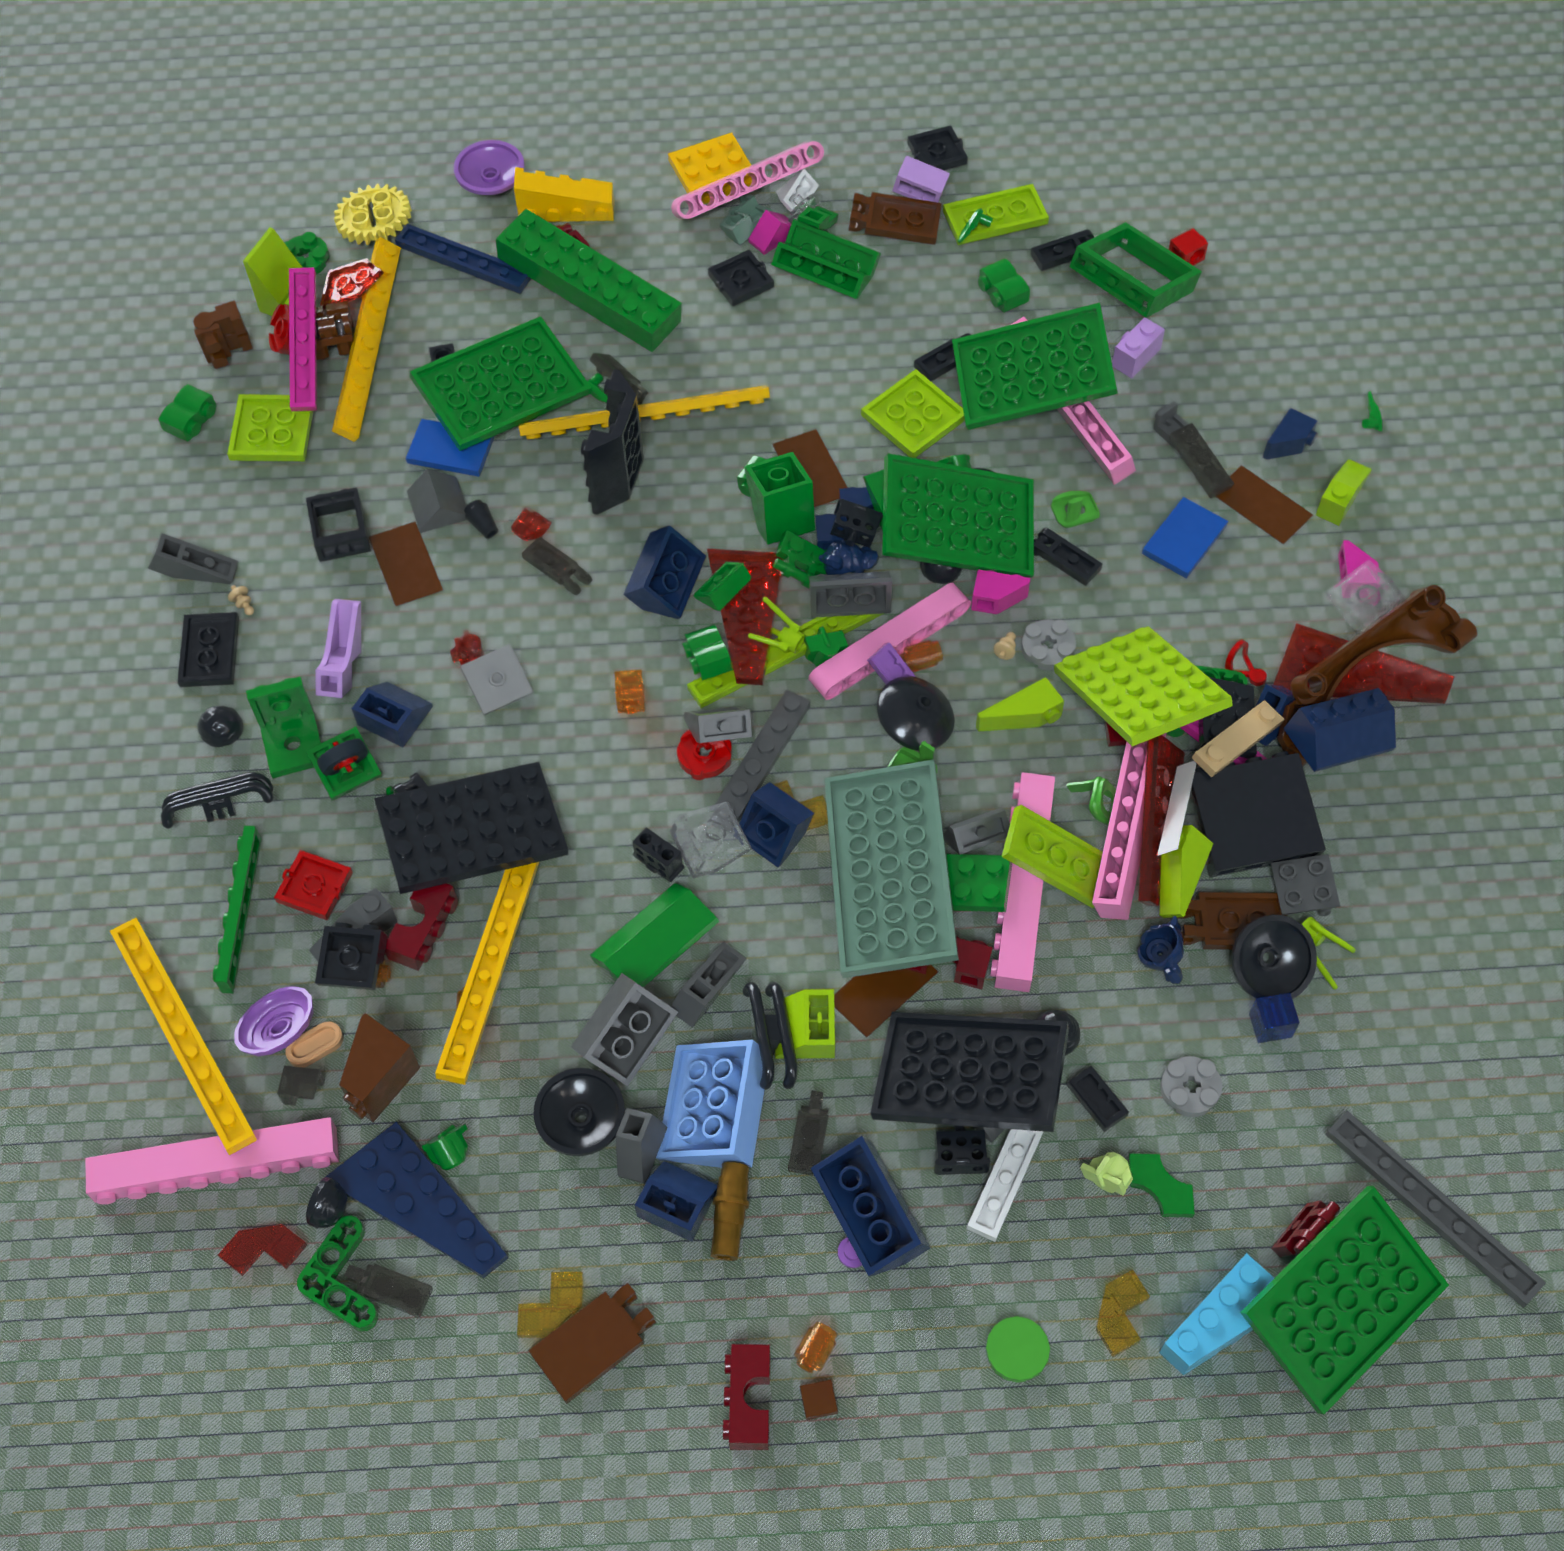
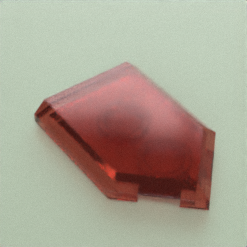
(350, 282)

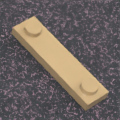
(1237, 738)

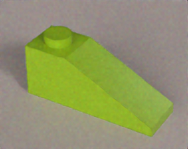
(1342, 492)
(1025, 709)
(1182, 871)

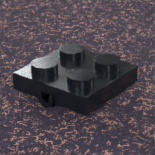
(938, 148)
(741, 277)

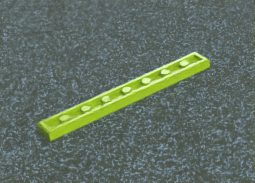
(719, 686)

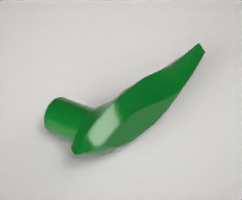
(977, 217)
(596, 391)
(1375, 419)

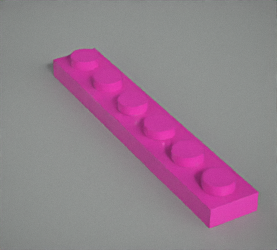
(302, 339)

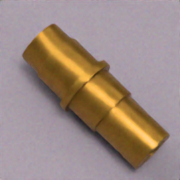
(729, 1210)

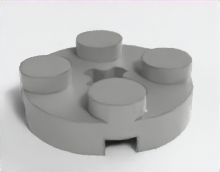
(1047, 630)
(1179, 1097)

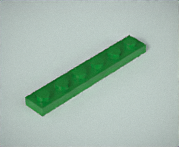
(236, 918)

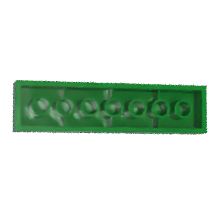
(589, 280)

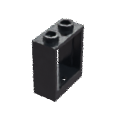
(343, 543)

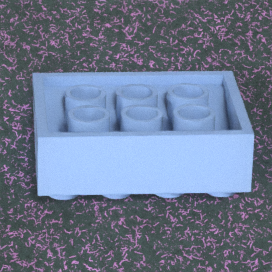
(713, 1104)

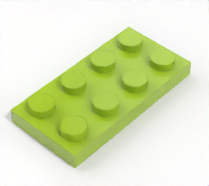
(1010, 209)
(1052, 854)

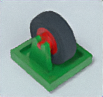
(343, 763)

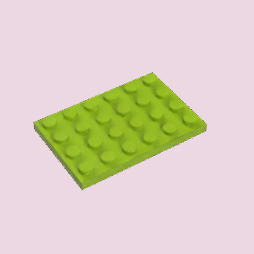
(1142, 685)

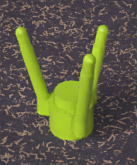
(789, 638)
(1318, 935)

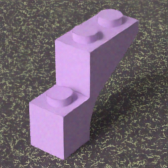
(341, 649)

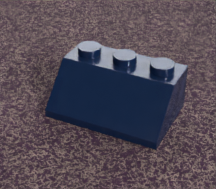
(665, 573)

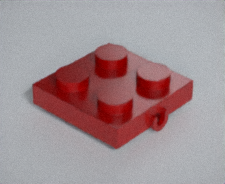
(313, 885)

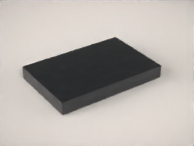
(208, 649)

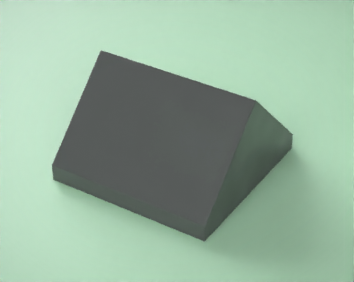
(436, 500)

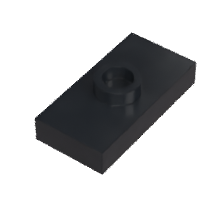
(1097, 1098)

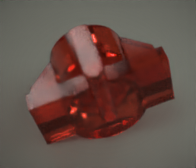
(530, 525)
(467, 648)

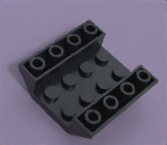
(617, 456)

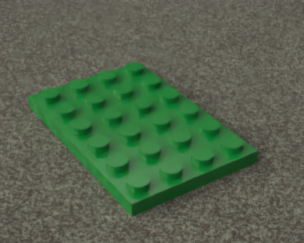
(1034, 366)
(500, 383)
(958, 516)
(1345, 1299)

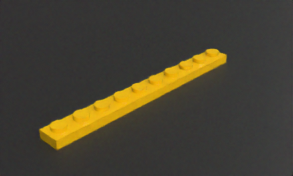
(366, 344)
(655, 410)
(485, 974)
(183, 1037)

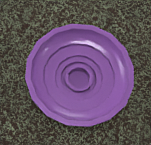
(274, 1021)

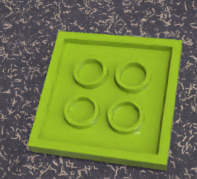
(913, 414)
(268, 429)

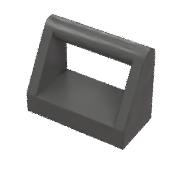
(719, 724)
(977, 831)

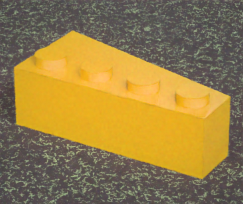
(563, 198)

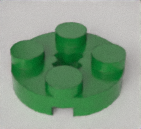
(311, 245)

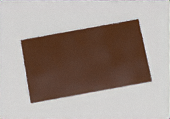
(817, 463)
(1264, 505)
(405, 563)
(873, 997)

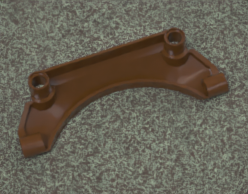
(1410, 623)

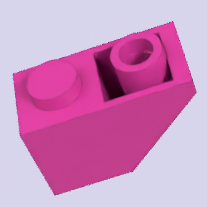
(998, 591)

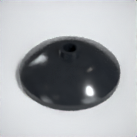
(915, 712)
(1290, 957)
(577, 1094)

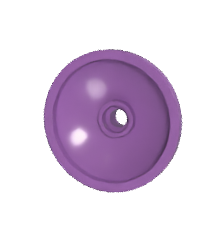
(488, 167)

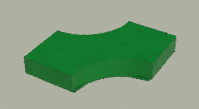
(1171, 1195)

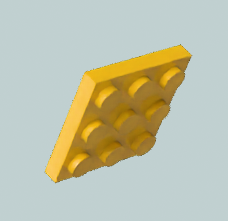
(709, 162)

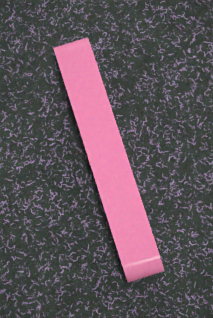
(758, 175)
(902, 631)

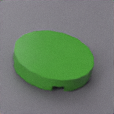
(1017, 1349)

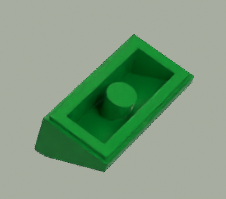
(723, 585)

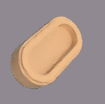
(314, 1044)

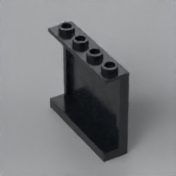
(1257, 814)

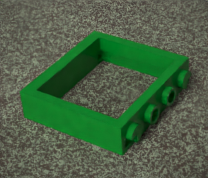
(1125, 286)

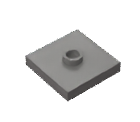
(496, 679)

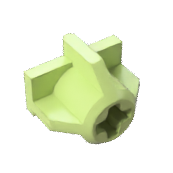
(1109, 1172)

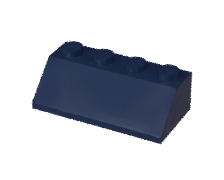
(1344, 729)
(870, 1207)

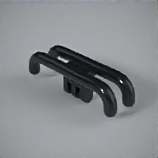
(216, 796)
(772, 1031)

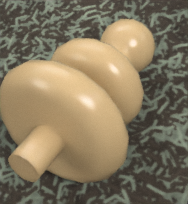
(242, 600)
(1005, 647)

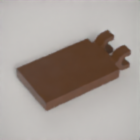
(896, 217)
(1223, 916)
(591, 1342)

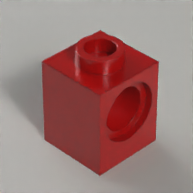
(1189, 246)

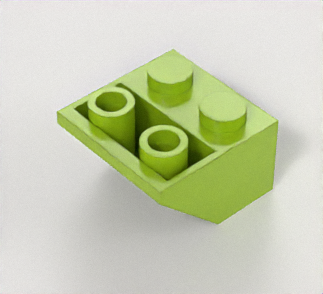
(811, 1024)

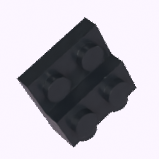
(350, 956)

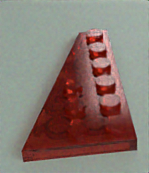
(748, 612)
(1393, 675)
(1160, 774)

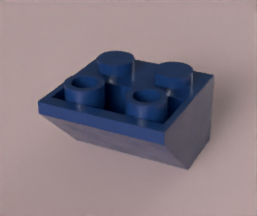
(390, 712)
(675, 1200)

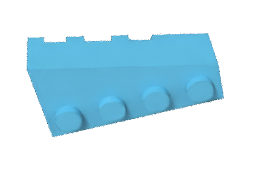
(1218, 1317)

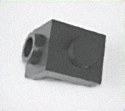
(1168, 421)

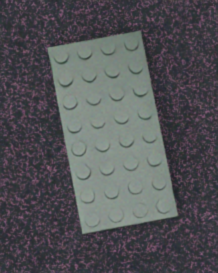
(890, 870)

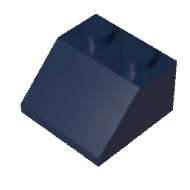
(774, 823)

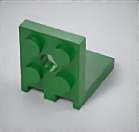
(284, 718)

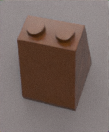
(376, 1069)

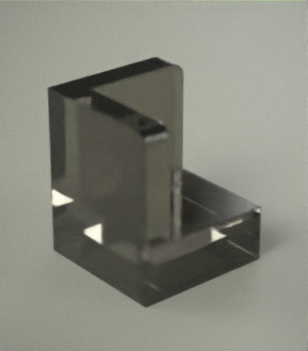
(298, 1083)

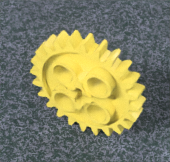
(355, 218)

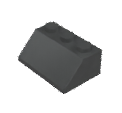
(850, 594)
(624, 1029)

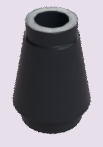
(480, 517)

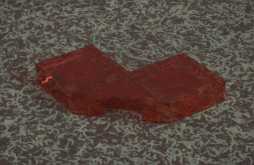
(249, 1244)

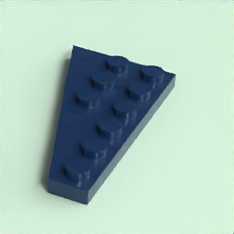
(409, 1192)

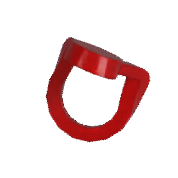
(1256, 676)

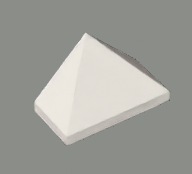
(800, 184)

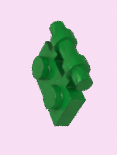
(799, 553)

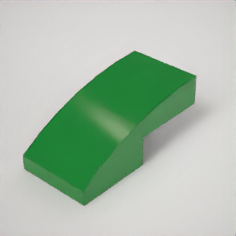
(818, 217)

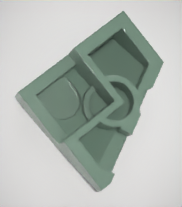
(742, 219)

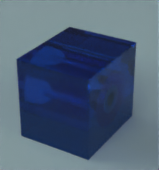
(1274, 1018)

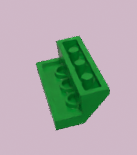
(826, 259)
(656, 936)

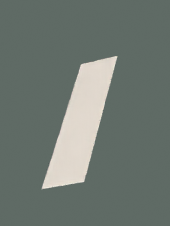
(1177, 808)

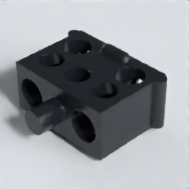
(857, 519)
(658, 855)
(961, 1147)

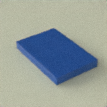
(436, 450)
(1184, 537)

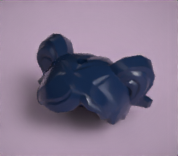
(842, 559)
(1165, 940)

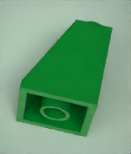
(781, 497)

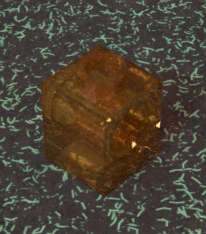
(629, 691)

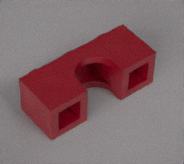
(414, 944)
(972, 963)
(746, 1426)

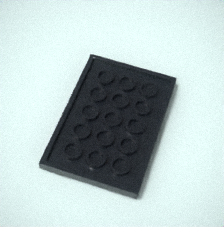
(470, 827)
(971, 1071)

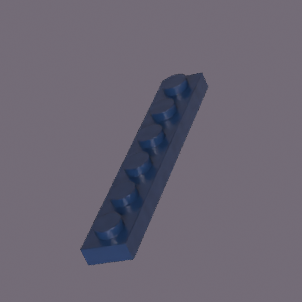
(461, 258)

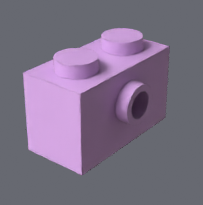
(920, 175)
(1138, 347)

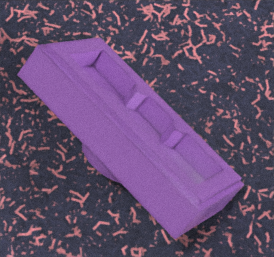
(889, 664)

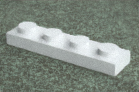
(1004, 1183)

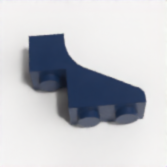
(825, 522)

